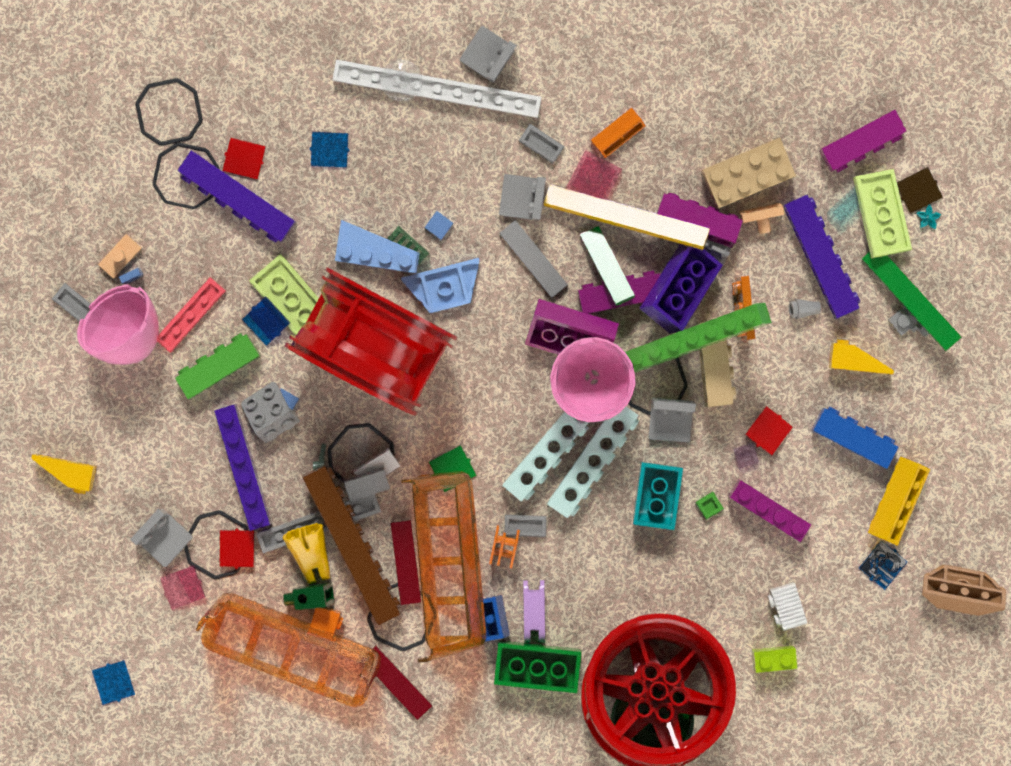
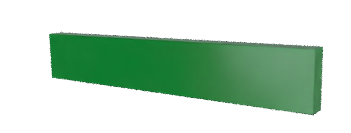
(913, 300)

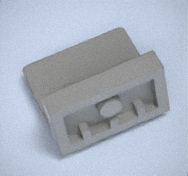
(488, 54)
(522, 197)
(671, 419)
(162, 537)

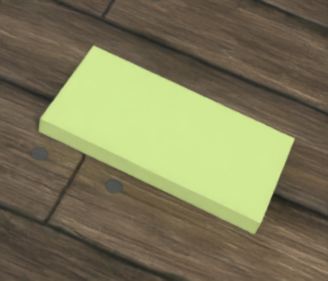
(882, 213)
(286, 291)

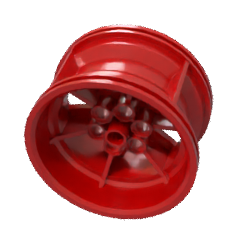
(371, 342)
(698, 647)

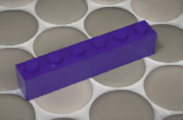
(235, 195)
(821, 256)
(243, 467)

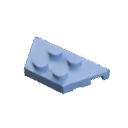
(444, 286)

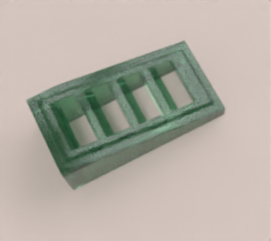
(424, 253)

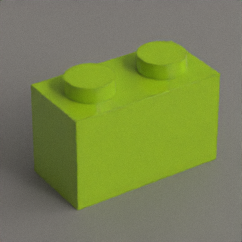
(774, 659)

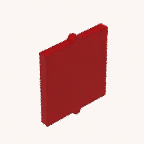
(244, 158)
(768, 430)
(236, 548)

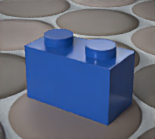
(495, 618)

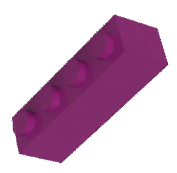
(863, 140)
(723, 227)
(598, 298)
(769, 510)

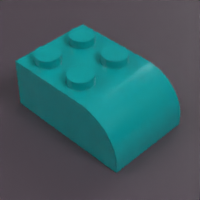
(657, 495)

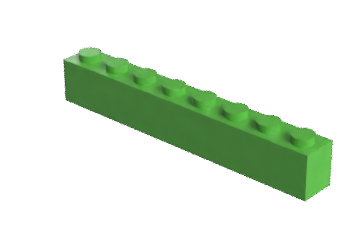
(699, 336)

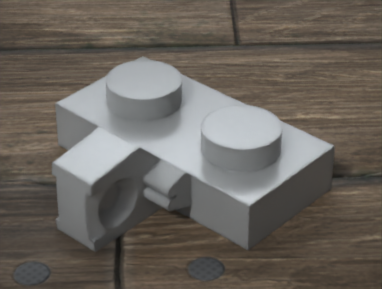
(903, 321)

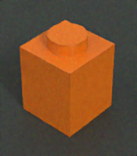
(327, 619)

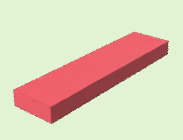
(190, 314)

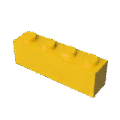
(898, 500)

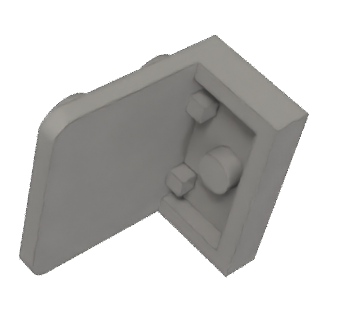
(269, 412)

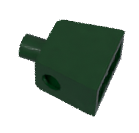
(317, 596)

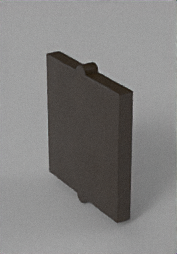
(919, 190)

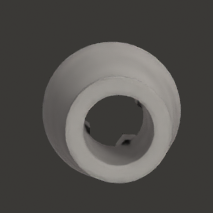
(803, 308)

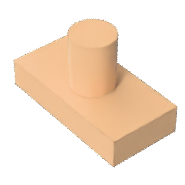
(762, 216)
(120, 256)

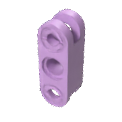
(534, 611)

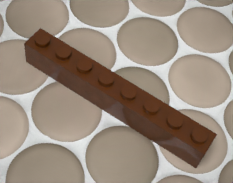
(351, 544)

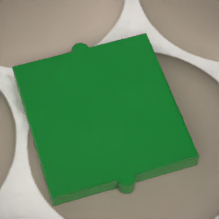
(451, 462)

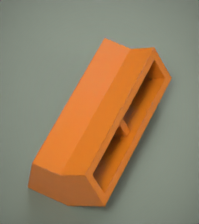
(618, 133)

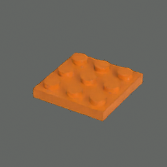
(742, 290)

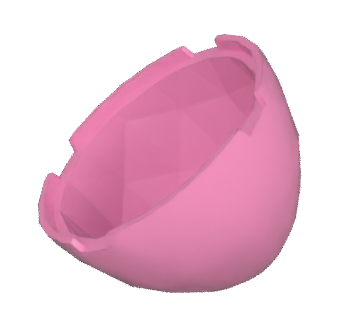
(120, 326)
(597, 400)

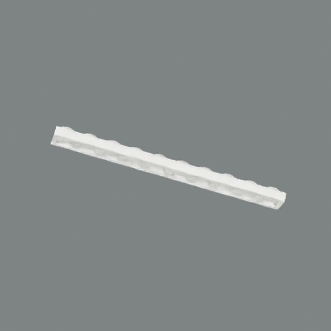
(444, 90)

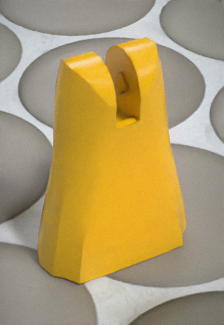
(309, 551)

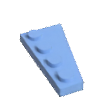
(368, 249)

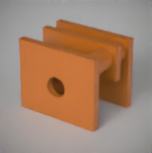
(500, 552)

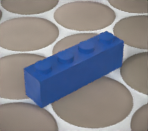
(855, 438)

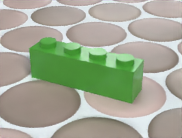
(217, 366)

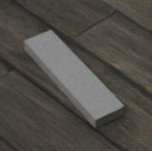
(533, 258)

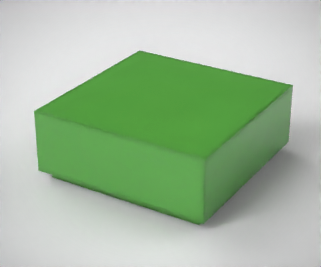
(709, 505)

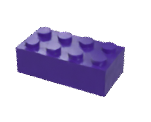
(680, 287)

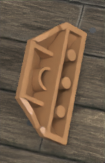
(963, 590)

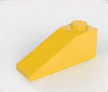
(853, 358)
(71, 473)

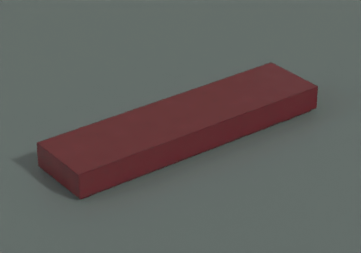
(405, 562)
(402, 687)

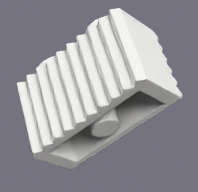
(787, 606)

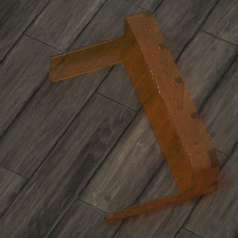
(469, 560)
(299, 631)

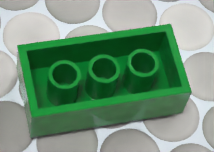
(537, 666)

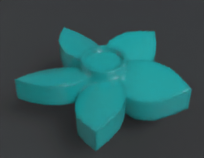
(928, 217)

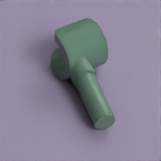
(316, 464)

